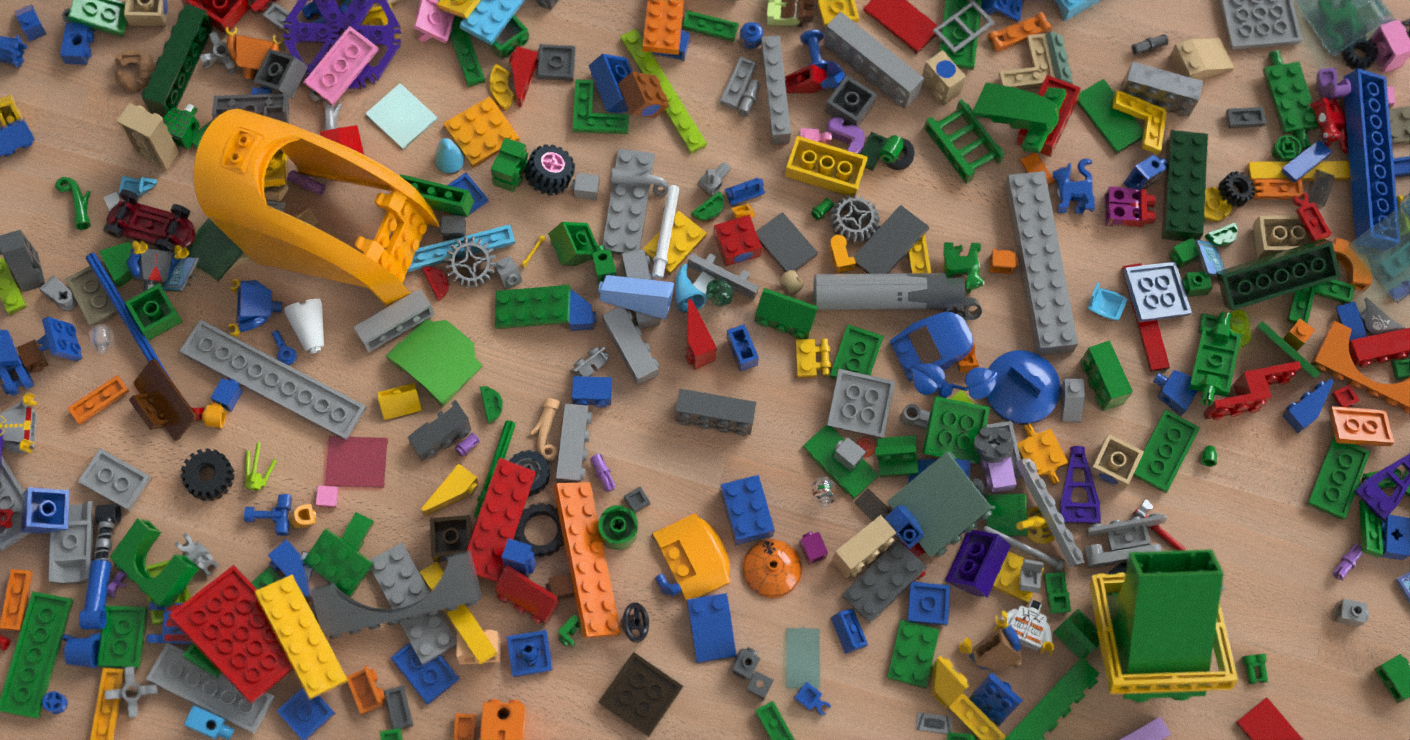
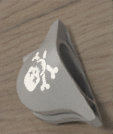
(1377, 321)

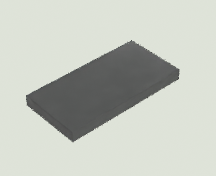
(891, 242)

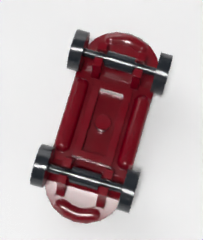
(149, 223)

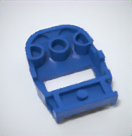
(949, 335)

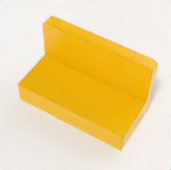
(399, 401)

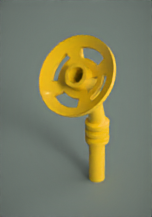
(1038, 524)

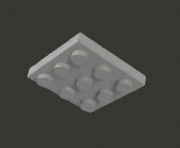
(860, 403)

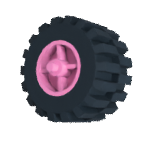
(549, 169)

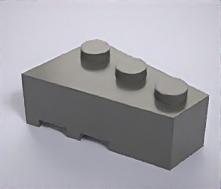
(22, 260)
(441, 432)

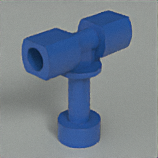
(278, 515)

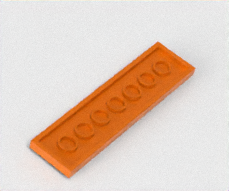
(586, 560)

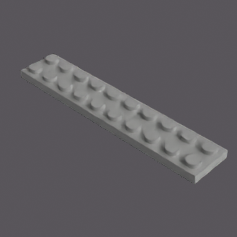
(273, 380)

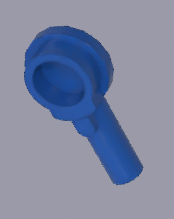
(286, 354)

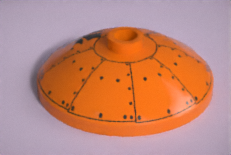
(772, 581)

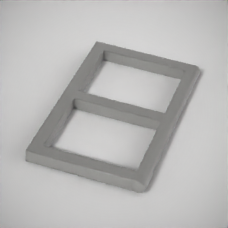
(964, 27)

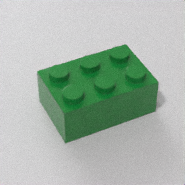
(1106, 376)

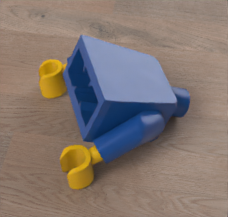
(253, 305)

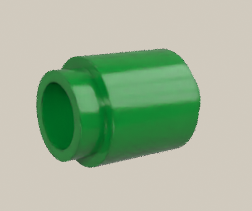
(891, 149)

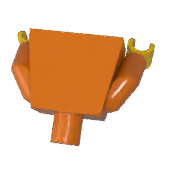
(249, 51)

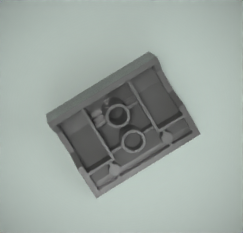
(269, 105)

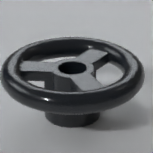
(633, 622)

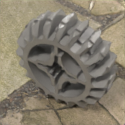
(853, 204)
(486, 258)

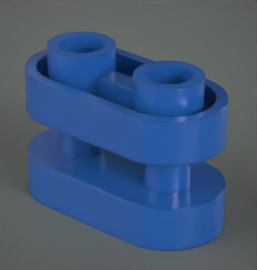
(10, 385)

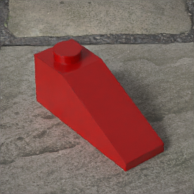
(523, 68)

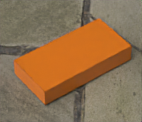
(1033, 163)

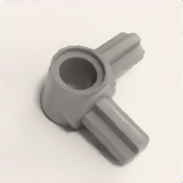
(712, 179)

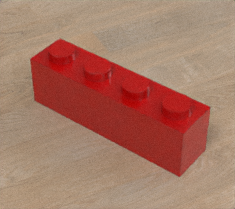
(1380, 348)

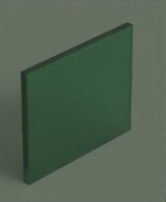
(214, 250)

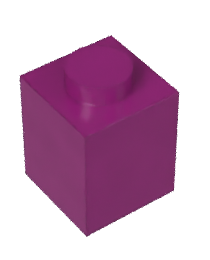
(813, 547)

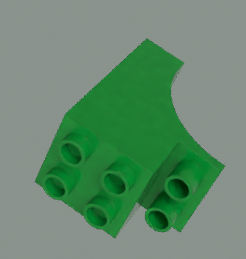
(1166, 616)

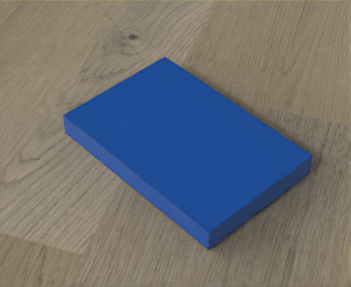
(427, 679)

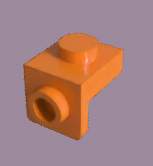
(969, 362)

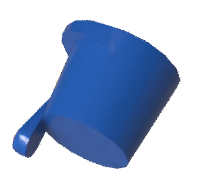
(82, 651)

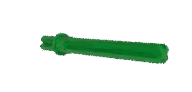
(500, 452)

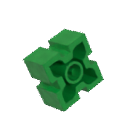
(509, 165)

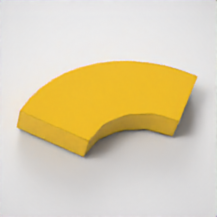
(499, 87)

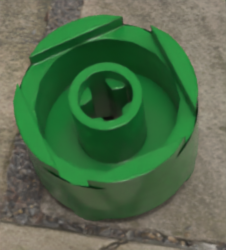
(623, 518)

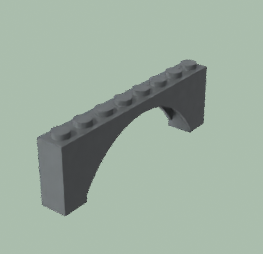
(342, 614)

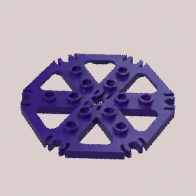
(328, 35)

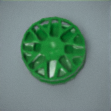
(1281, 150)

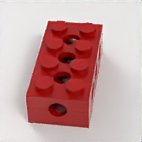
(1065, 112)

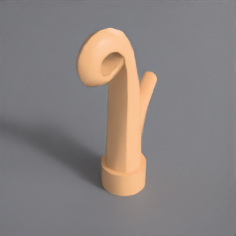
(543, 426)

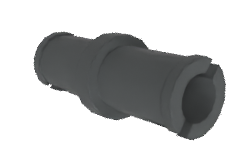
(1150, 44)

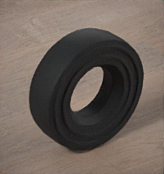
(903, 163)

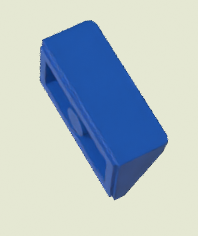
(849, 631)

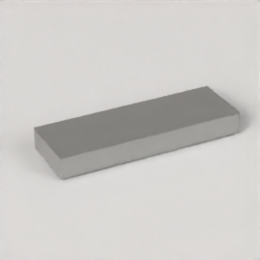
(738, 83)

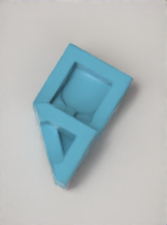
(136, 185)

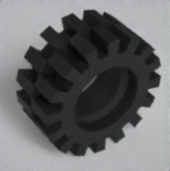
(1359, 62)
(1242, 183)

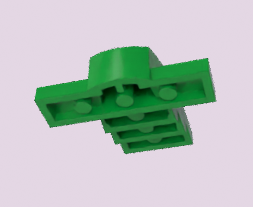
(1022, 111)

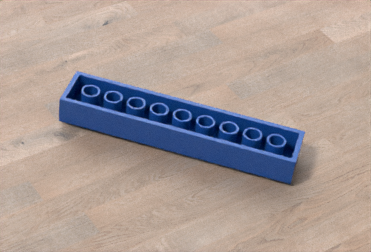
(1369, 150)

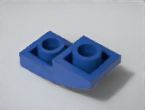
(1350, 317)

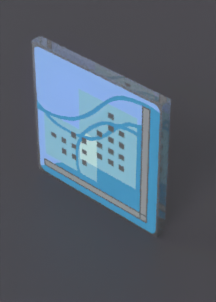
(1209, 257)

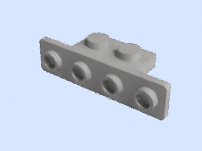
(1127, 533)

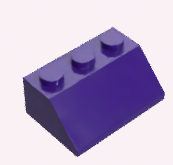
(978, 562)

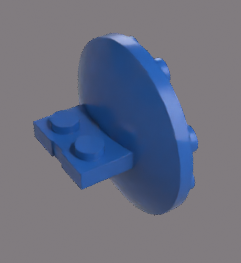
(1024, 388)

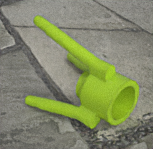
(252, 479)

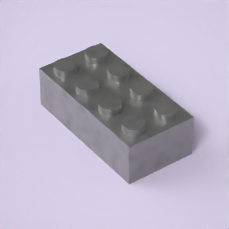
(1162, 88)

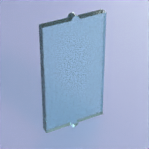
(803, 657)

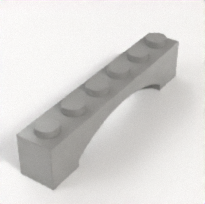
(776, 90)

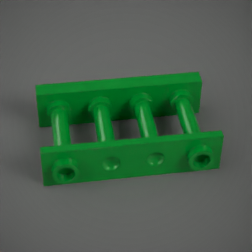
(955, 155)

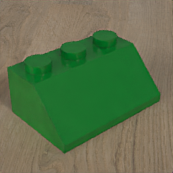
(785, 314)

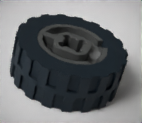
(534, 462)

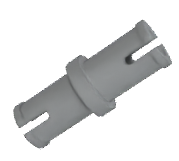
(749, 98)

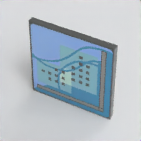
(180, 275)

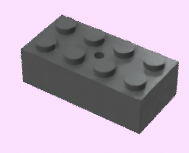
(715, 412)

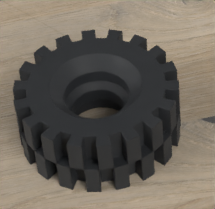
(217, 484)

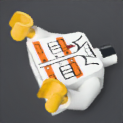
(1031, 627)

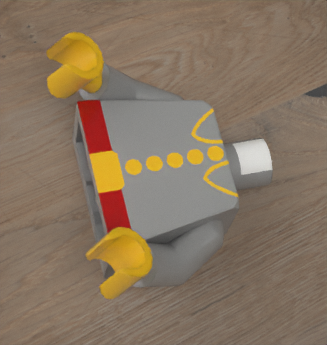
(20, 426)

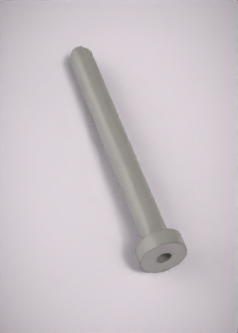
(1058, 564)

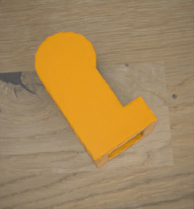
(839, 255)

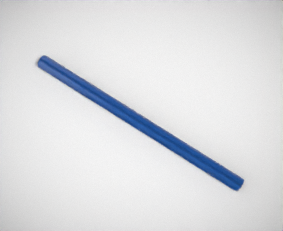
(122, 308)

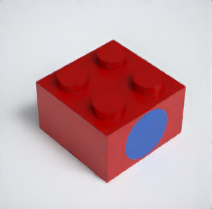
(737, 240)

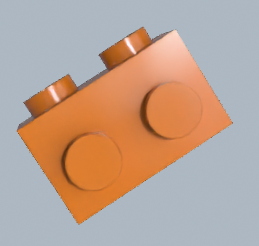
(365, 690)

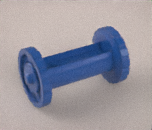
(812, 39)

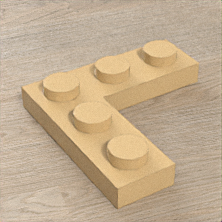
(1041, 66)

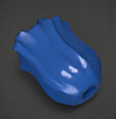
(11, 50)

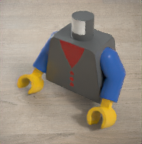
(153, 265)

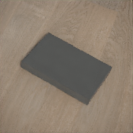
(785, 243)

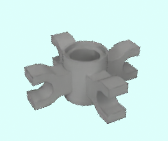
(213, 57)
(197, 554)
(130, 681)

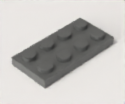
(884, 581)

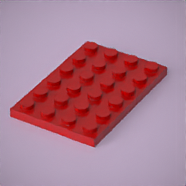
(234, 634)

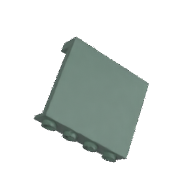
(943, 504)

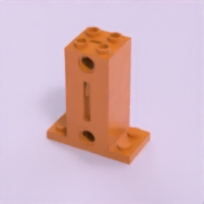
(509, 729)

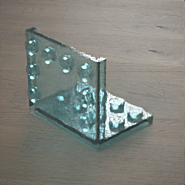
(1344, 21)
(1387, 250)

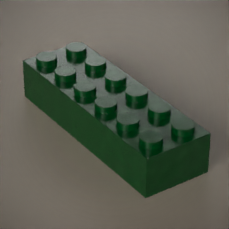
(178, 60)
(1184, 186)
(1278, 274)

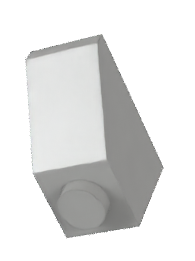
(1072, 400)

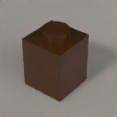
(32, 357)
(561, 586)

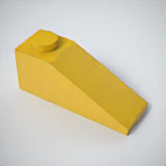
(453, 489)

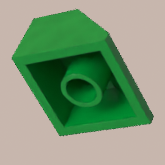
(573, 243)

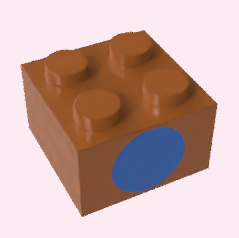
(643, 95)

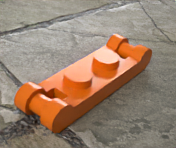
(1018, 32)

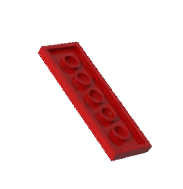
(499, 517)

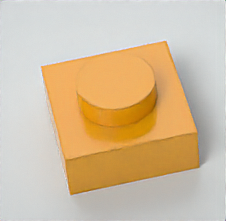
(743, 210)

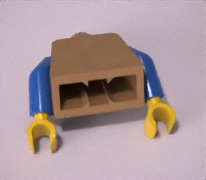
(997, 650)

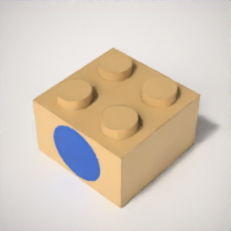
(146, 12)
(943, 77)
(1116, 462)

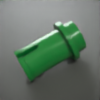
(819, 211)

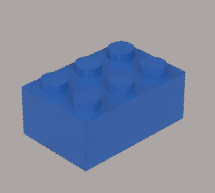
(747, 510)

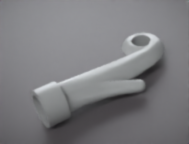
(330, 113)
(638, 176)

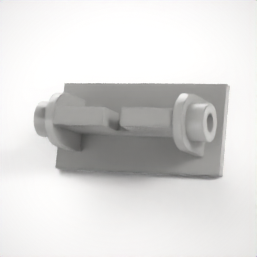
(595, 357)

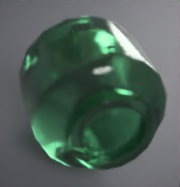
(719, 292)

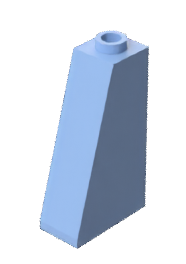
(637, 294)

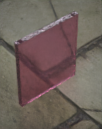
(356, 462)

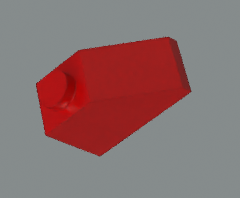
(805, 80)

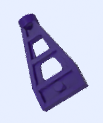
(1375, 498)
(1079, 512)

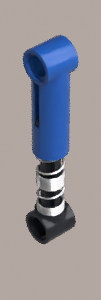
(94, 613)

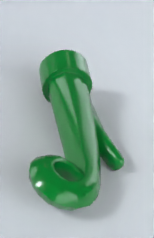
(80, 203)

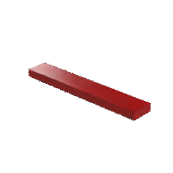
(1151, 339)

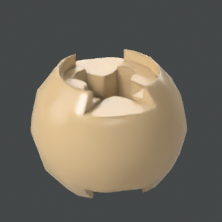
(792, 282)

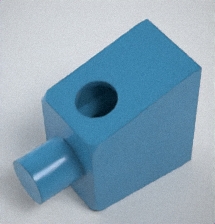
(200, 719)

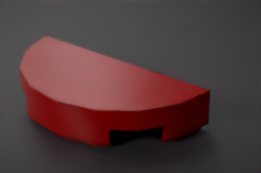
(437, 280)

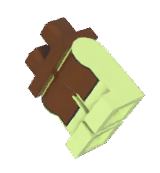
(789, 12)

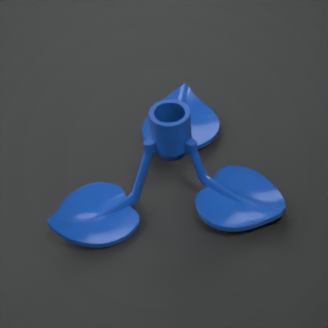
(931, 379)

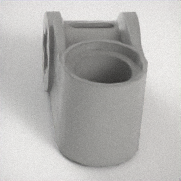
(58, 292)

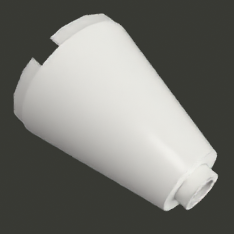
(307, 323)

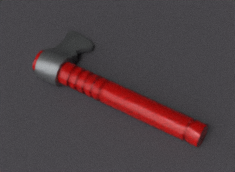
(1141, 512)

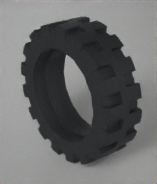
(532, 511)

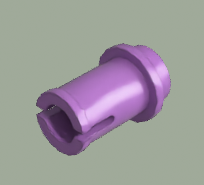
(467, 444)

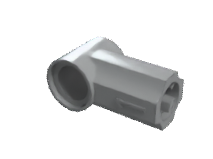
(921, 416)

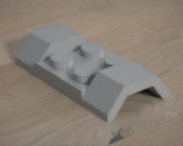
(72, 548)

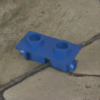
(745, 191)

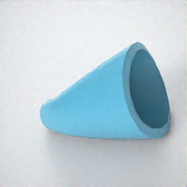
(448, 156)
(686, 290)

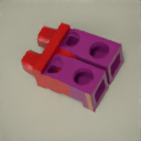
(1128, 207)

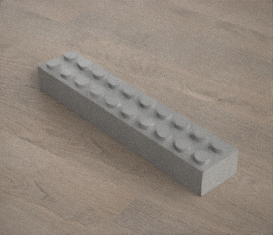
(1041, 263)

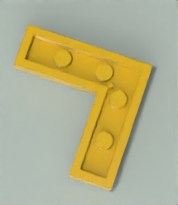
(1152, 115)

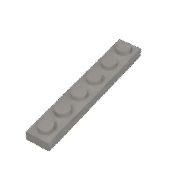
(1052, 517)

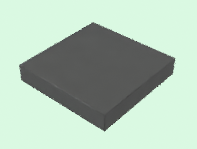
(556, 62)

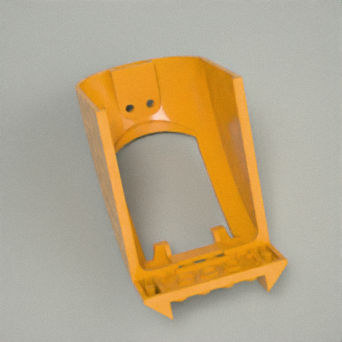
(232, 196)

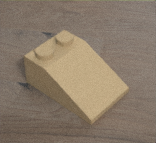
(1201, 58)

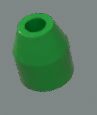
(1209, 456)

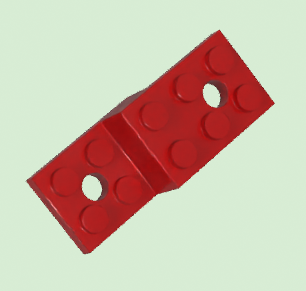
(1252, 391)

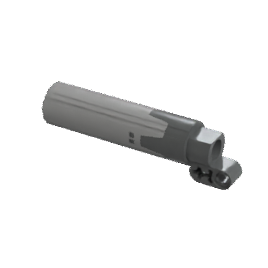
(893, 292)

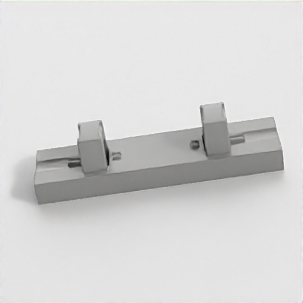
(738, 283)

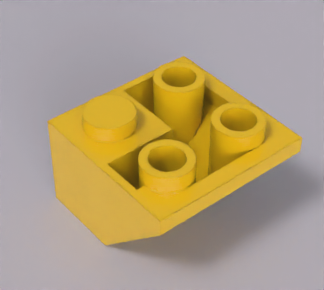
(946, 682)

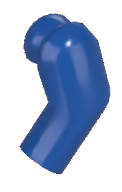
(667, 588)

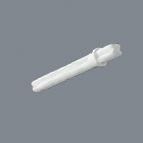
(665, 232)

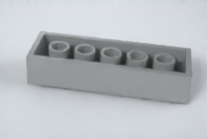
(873, 60)

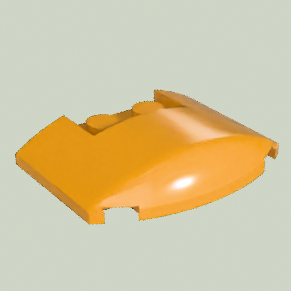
(694, 556)

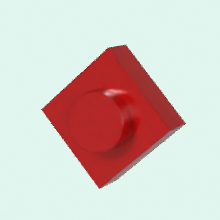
(1345, 396)

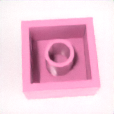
(1392, 45)

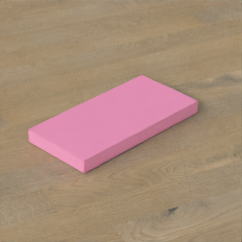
(341, 65)

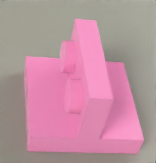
(432, 21)

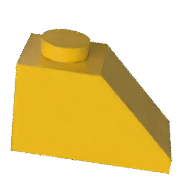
(8, 110)

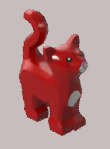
(1331, 121)

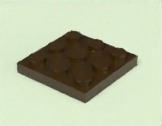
(641, 694)

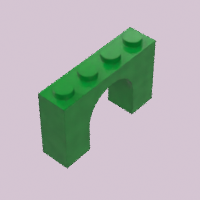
(131, 558)

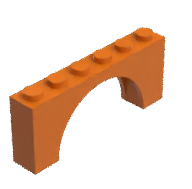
(1335, 358)

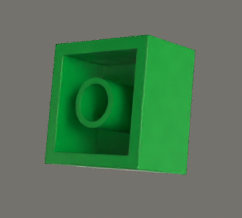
(153, 312)

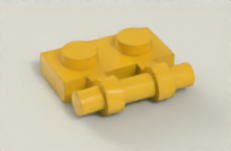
(806, 358)

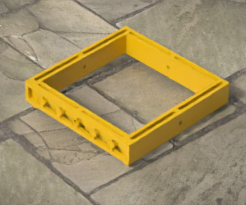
(1227, 677)

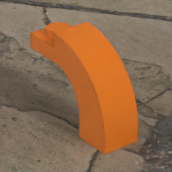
(1356, 270)

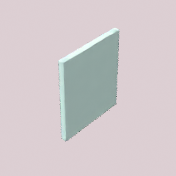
(401, 116)

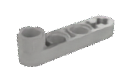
(1096, 557)

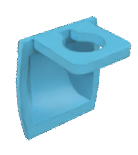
(1107, 303)

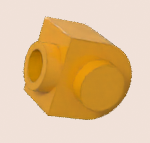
(214, 415)
(303, 516)

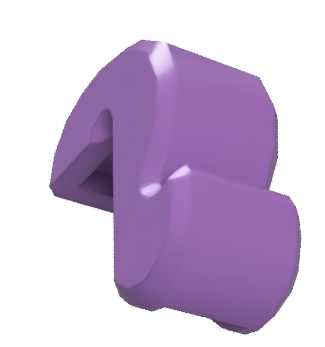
(1328, 86)
(848, 134)

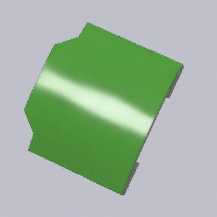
(437, 359)

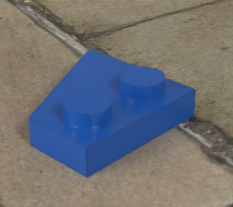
(8, 350)

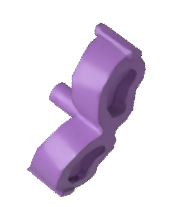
(114, 585)

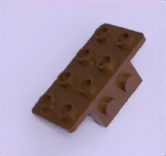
(161, 402)

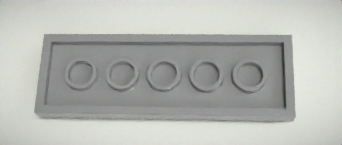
(628, 205)
(404, 587)
(202, 689)

